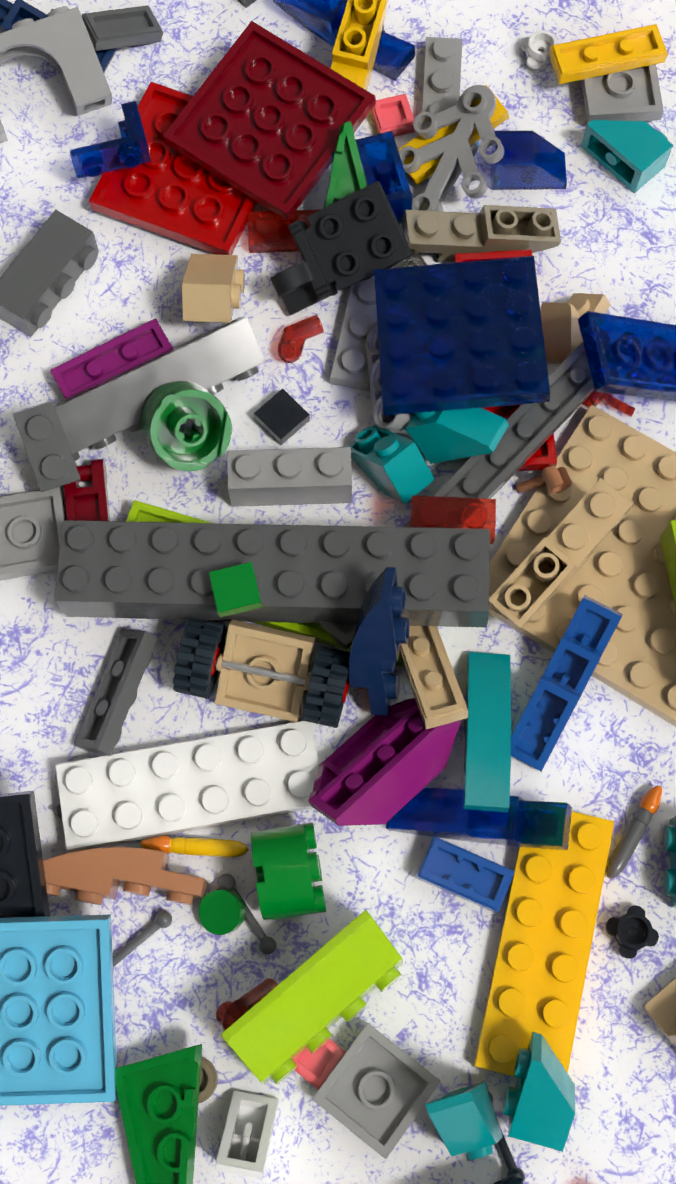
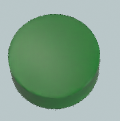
(222, 911)

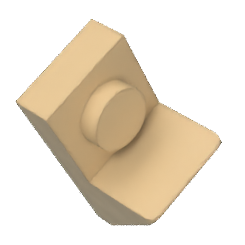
(561, 323)

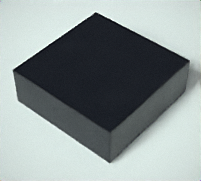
(281, 416)

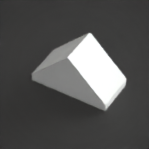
(247, 1135)

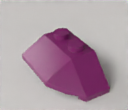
(381, 767)

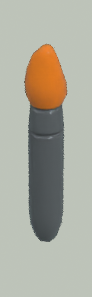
(648, 806)

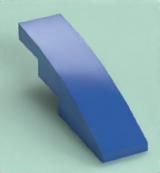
(563, 682)

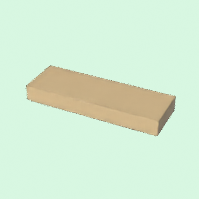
(432, 677)

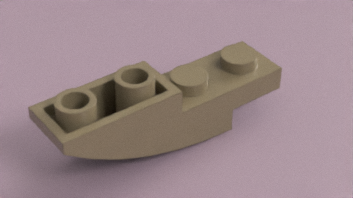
(487, 231)

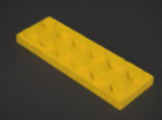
(545, 946)

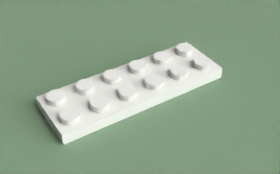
(187, 785)

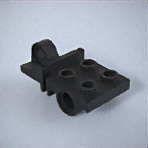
(341, 247)

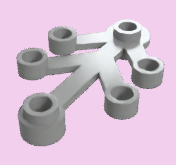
(455, 146)

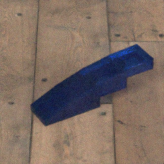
(324, 20)
(525, 824)

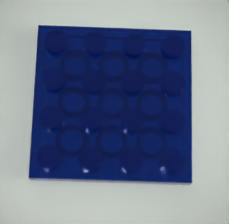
(460, 336)

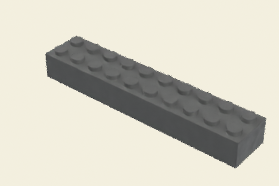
(299, 570)

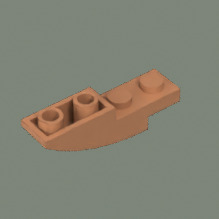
(99, 871)

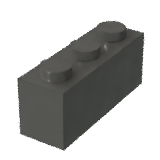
(45, 272)

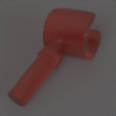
(608, 399)

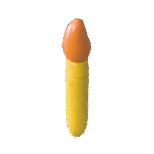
(196, 846)

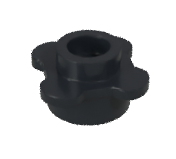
(644, 935)

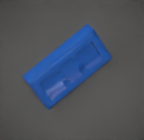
(465, 874)

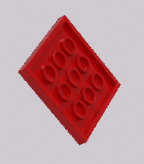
(173, 191)

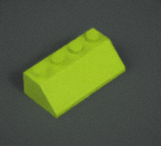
(314, 999)

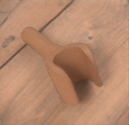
(555, 478)

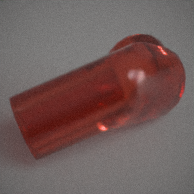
(294, 337)

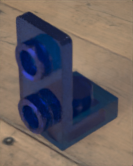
(114, 154)

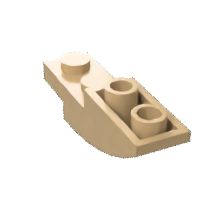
(560, 553)

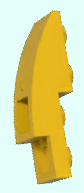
(359, 40)

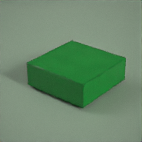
(235, 589)

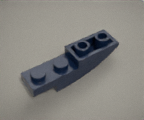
(378, 642)

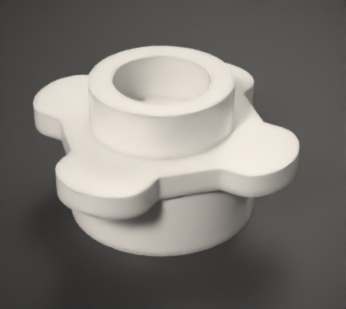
(536, 43)

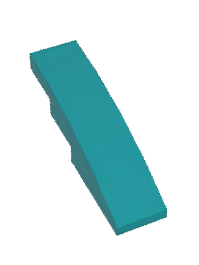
(487, 732)

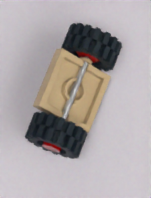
(262, 671)

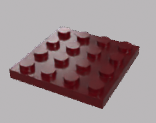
(268, 120)

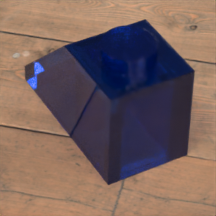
(527, 163)

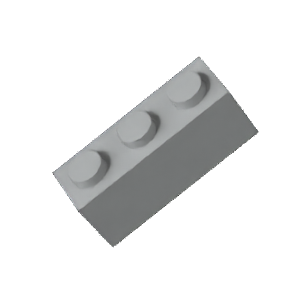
(289, 476)

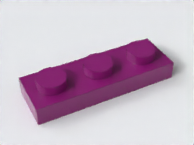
(111, 358)

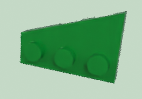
(161, 1115)

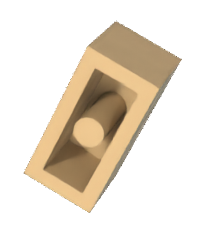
(212, 288)

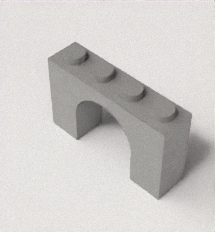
(68, 47)

